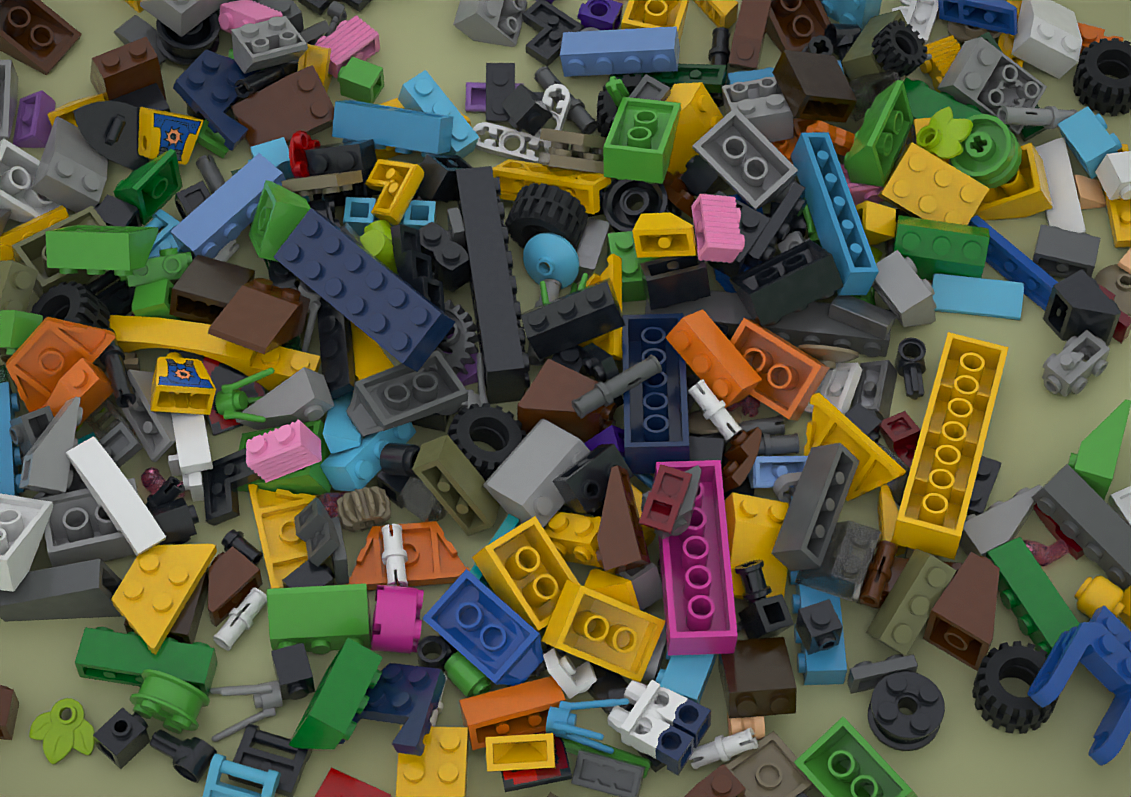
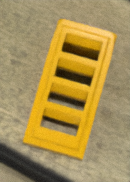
(721, 12)
(887, 516)

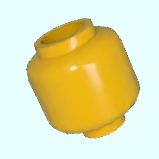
(1097, 593)

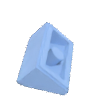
(769, 468)

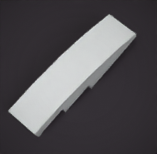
(192, 442)
(115, 495)

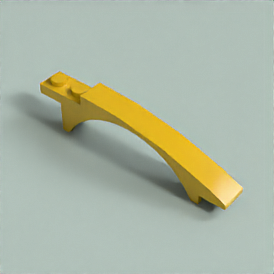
(156, 332)

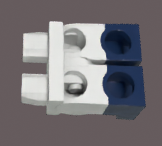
(661, 723)

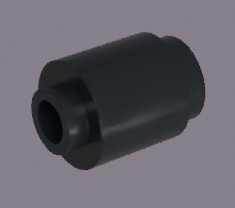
(399, 459)

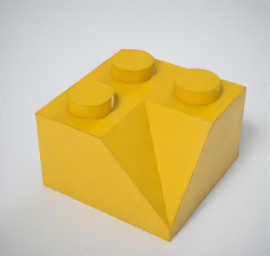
(655, 14)

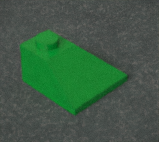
(151, 185)

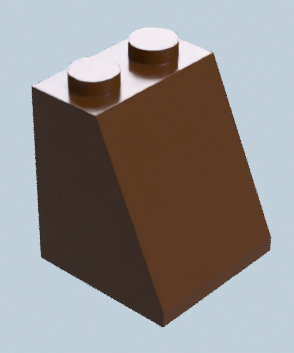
(126, 70)
(551, 399)
(965, 612)

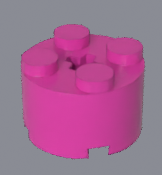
(397, 619)

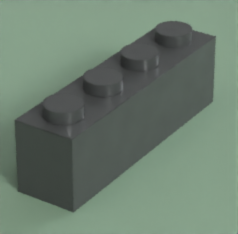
(815, 507)
(1088, 522)

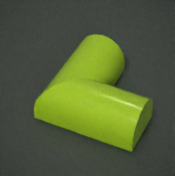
(378, 242)

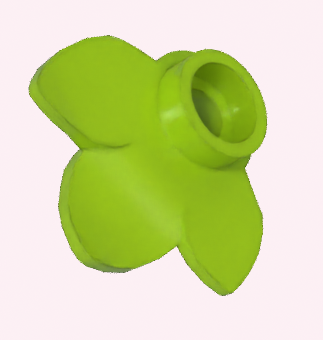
(944, 134)
(62, 735)

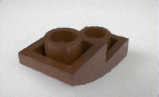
(678, 192)
(741, 457)

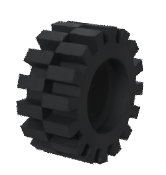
(899, 48)

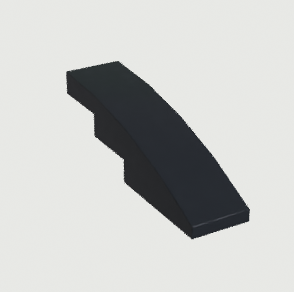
(415, 266)

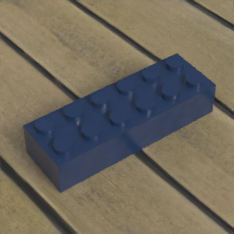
(364, 290)
(658, 407)

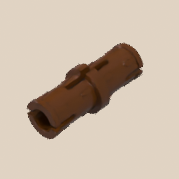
(873, 590)

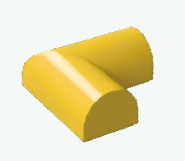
(398, 186)

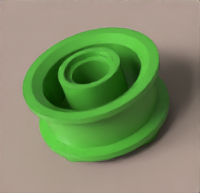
(169, 701)

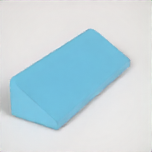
(978, 296)
(338, 428)

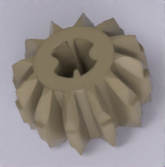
(363, 509)

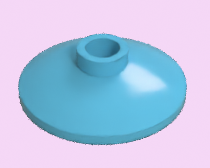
(554, 251)

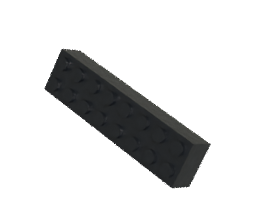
(493, 285)

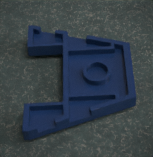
(210, 90)
(405, 697)

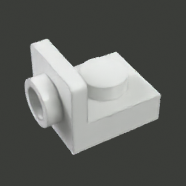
(191, 481)
(570, 679)

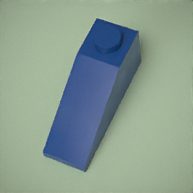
(985, 14)

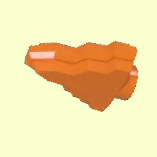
(841, 138)

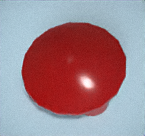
(297, 156)

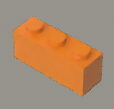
(713, 358)
(510, 710)

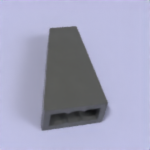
(63, 593)

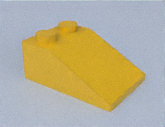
(696, 118)
(1022, 195)
(752, 533)
(603, 631)

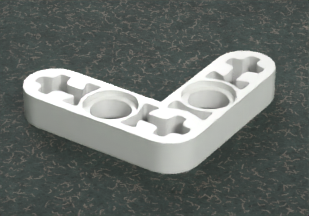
(489, 145)

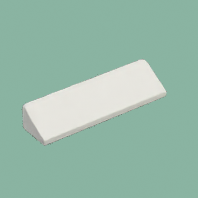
(1062, 188)

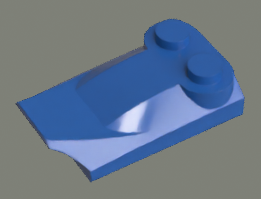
(486, 631)

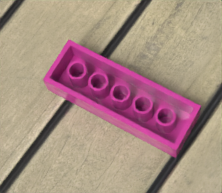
(698, 572)

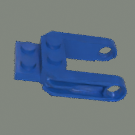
(1105, 651)

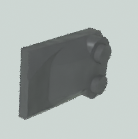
(405, 395)

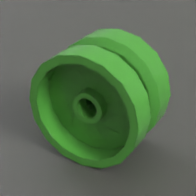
(989, 152)

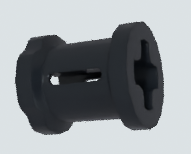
(820, 44)
(753, 579)

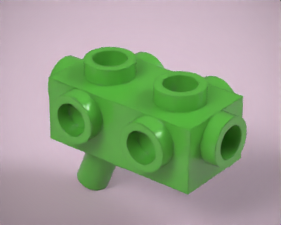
(167, 265)

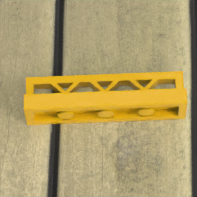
(581, 184)

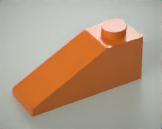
(81, 381)

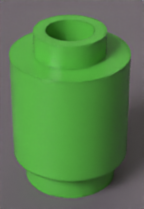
(466, 676)

